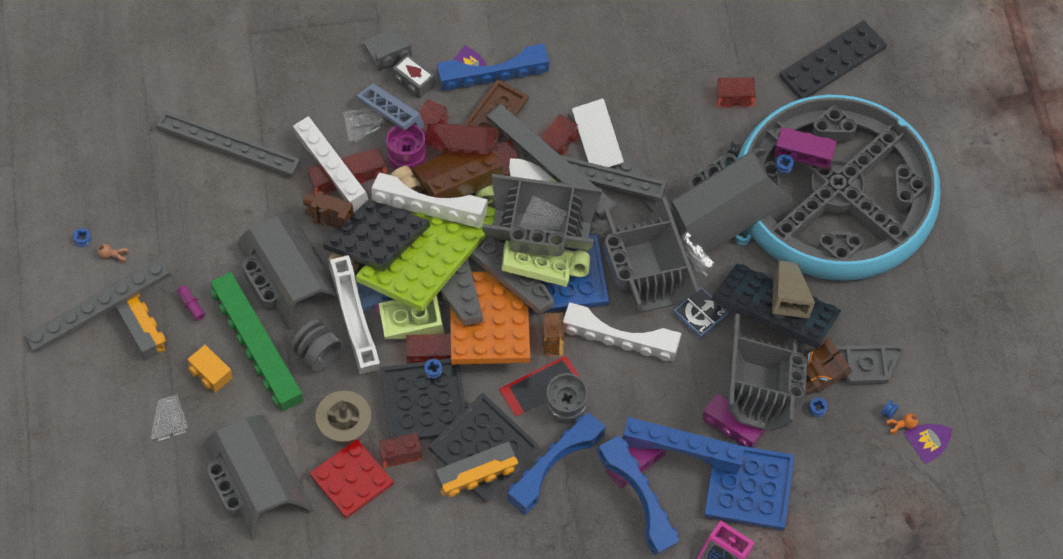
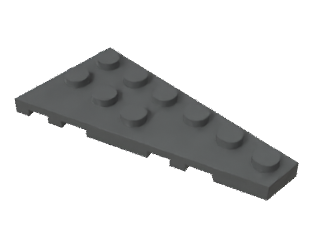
(529, 290)
(462, 296)

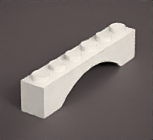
(330, 161)
(464, 210)
(355, 322)
(658, 343)

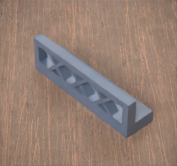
(390, 104)

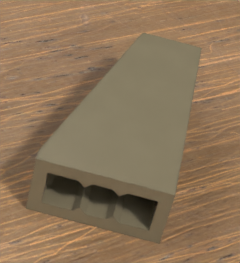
(791, 292)

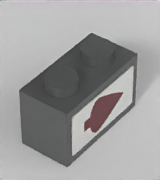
(413, 76)

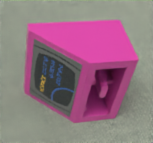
(726, 544)

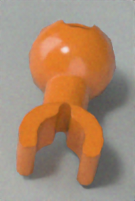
(907, 422)

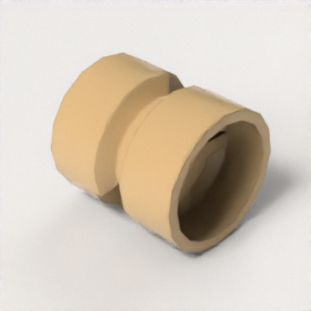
(408, 178)

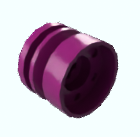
(405, 147)

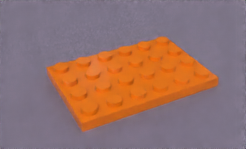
(504, 329)

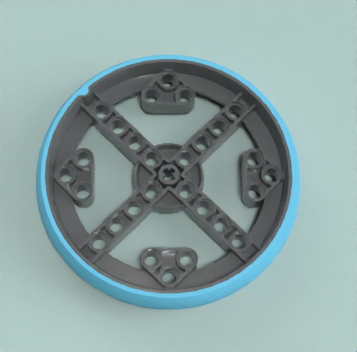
(838, 186)

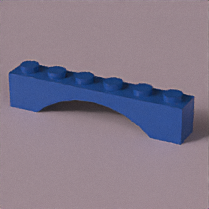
(456, 74)
(582, 435)
(654, 436)
(658, 532)

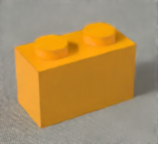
(209, 369)

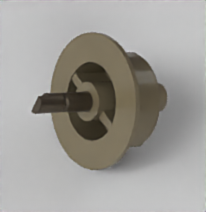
(343, 416)

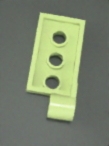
(570, 262)

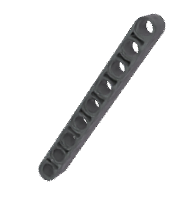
(543, 154)

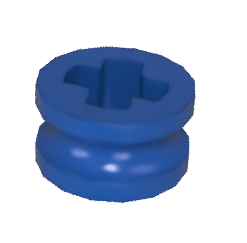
(781, 167)
(82, 243)
(437, 364)
(813, 403)
(890, 409)

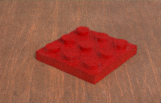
(351, 478)

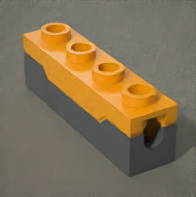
(141, 327)
(475, 469)

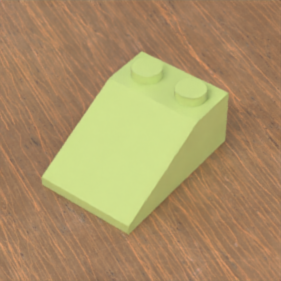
(403, 320)

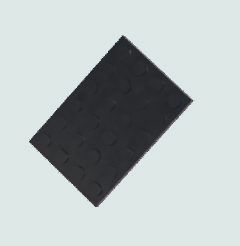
(751, 296)

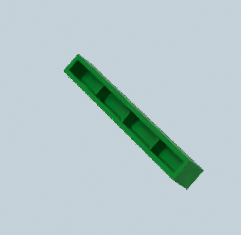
(256, 342)

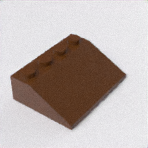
(457, 173)

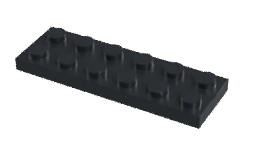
(833, 60)

